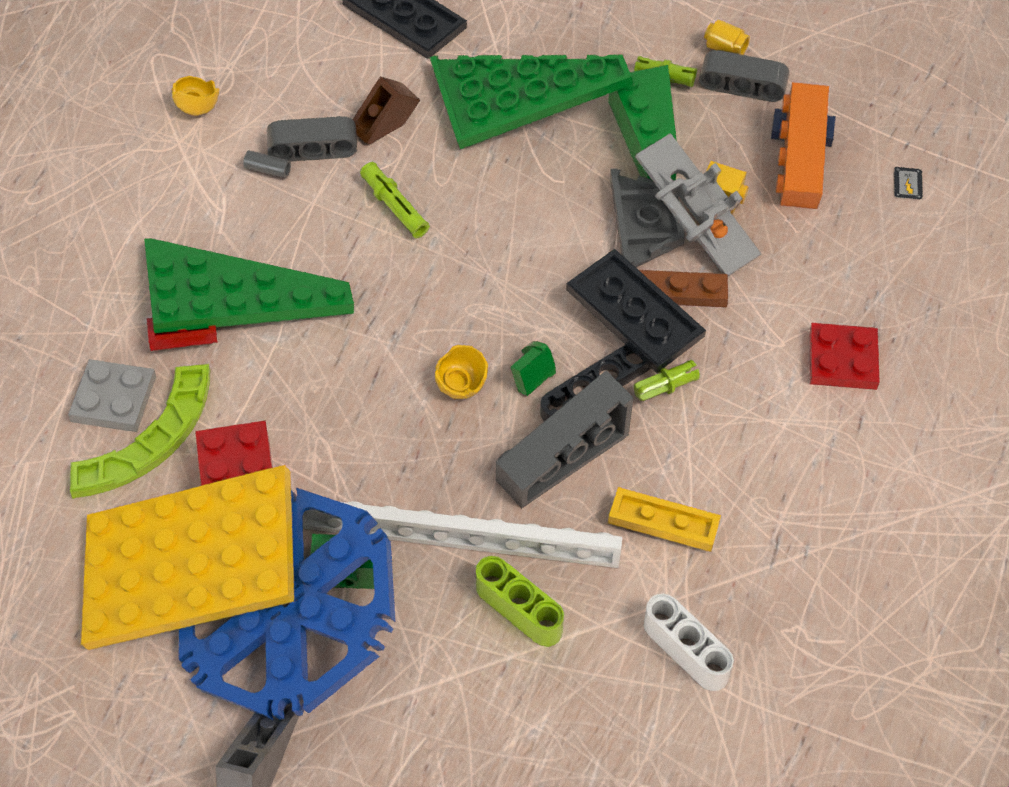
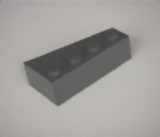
(567, 440)

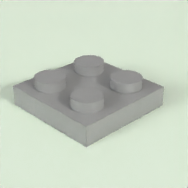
(112, 395)

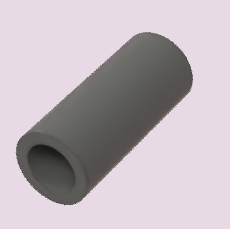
(267, 164)

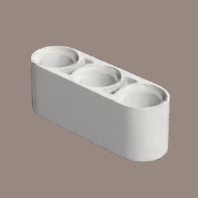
(685, 626)

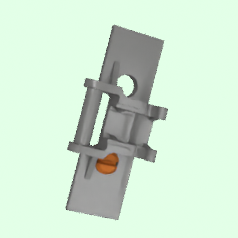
(718, 229)

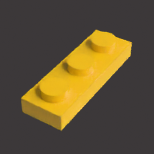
(664, 519)

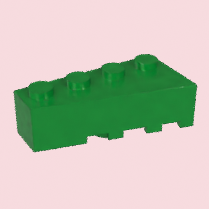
(644, 111)

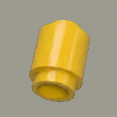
(726, 37)

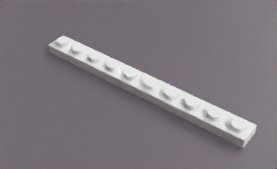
(482, 535)

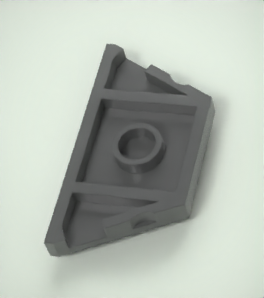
(643, 222)

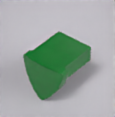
(533, 367)

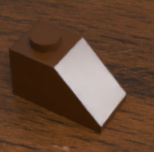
(384, 110)

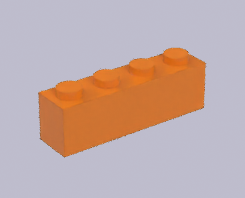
(804, 145)

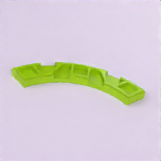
(153, 444)

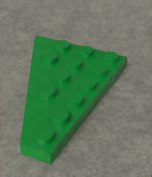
(500, 94)

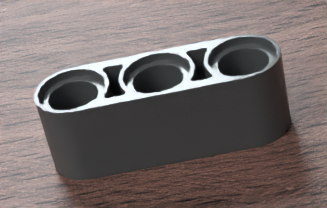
(744, 76)
(312, 138)

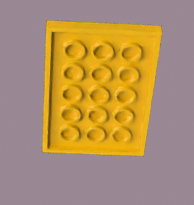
(188, 558)

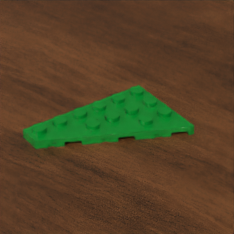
(209, 288)

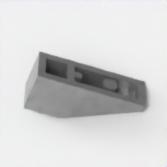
(256, 751)

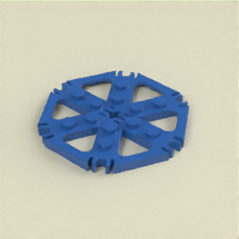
(312, 611)

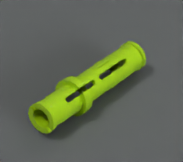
(386, 190)

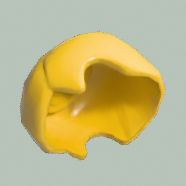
(194, 95)
(461, 372)

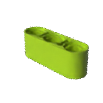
(523, 616)

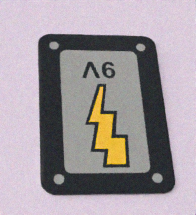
(908, 183)

